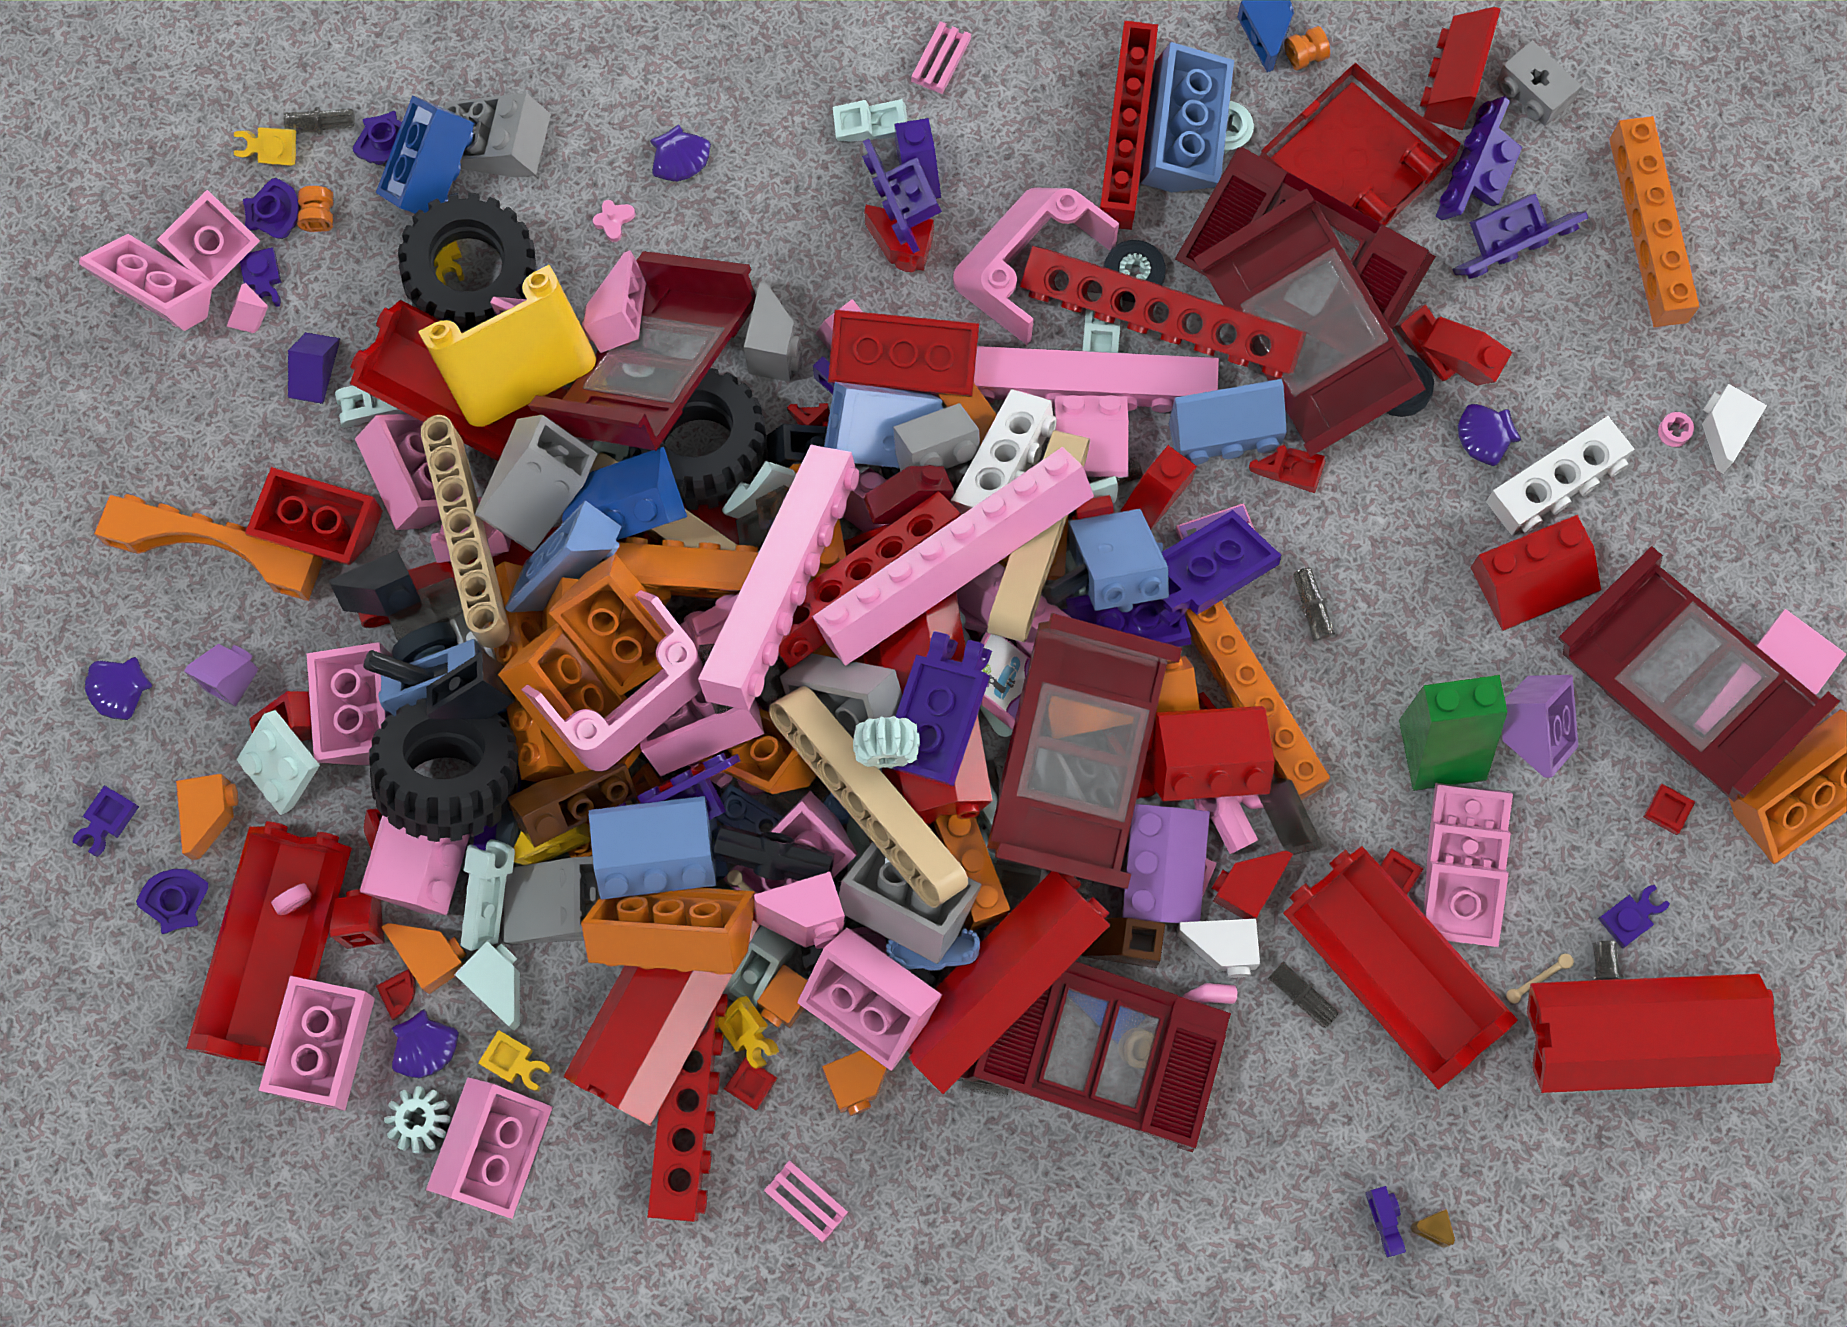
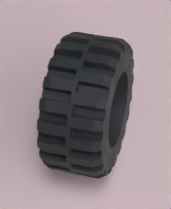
(457, 221)
(717, 474)
(442, 805)

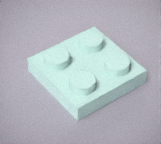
(277, 762)

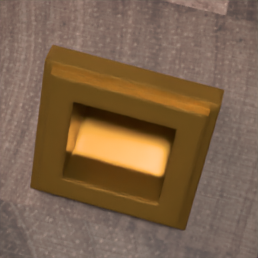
(1435, 1228)

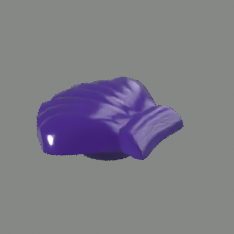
(377, 138)
(679, 154)
(272, 209)
(1486, 433)
(116, 687)
(173, 898)
(423, 1046)

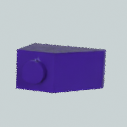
(916, 140)

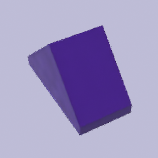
(311, 367)

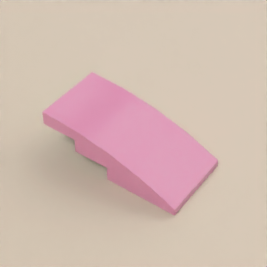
(1801, 651)
(1468, 863)

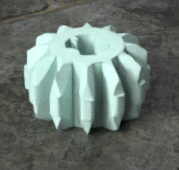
(886, 742)
(418, 1134)

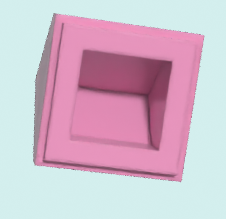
(247, 310)

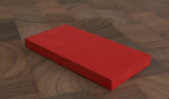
(903, 353)

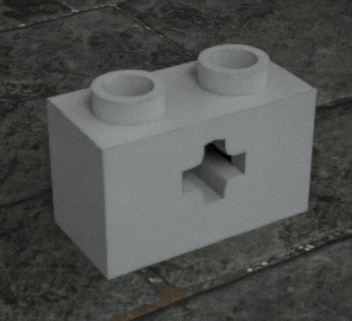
(1538, 83)

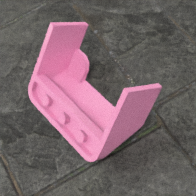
(985, 272)
(605, 741)

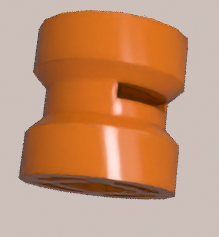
(1308, 47)
(315, 209)

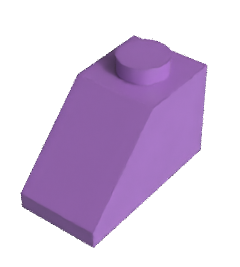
(223, 672)

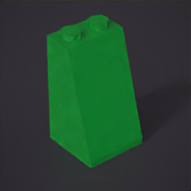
(1453, 731)

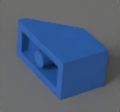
(1266, 27)

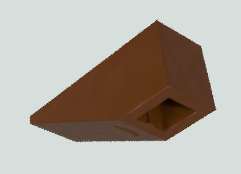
(565, 801)

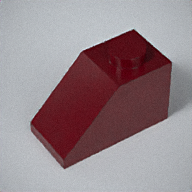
(906, 491)

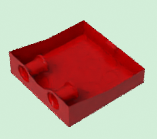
(1362, 150)

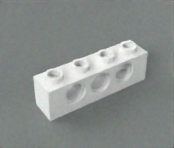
(1600, 441)
(1007, 449)

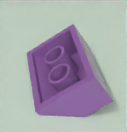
(1542, 722)
(1166, 864)

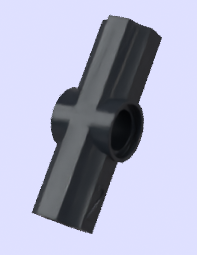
(771, 854)

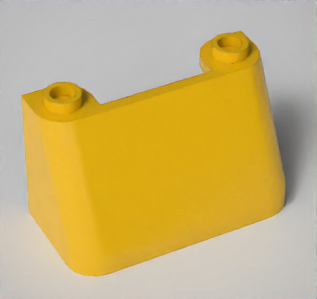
(512, 354)

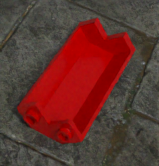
(406, 377)
(972, 785)
(263, 949)
(1399, 966)
(1007, 977)
(1653, 1033)
(645, 1035)

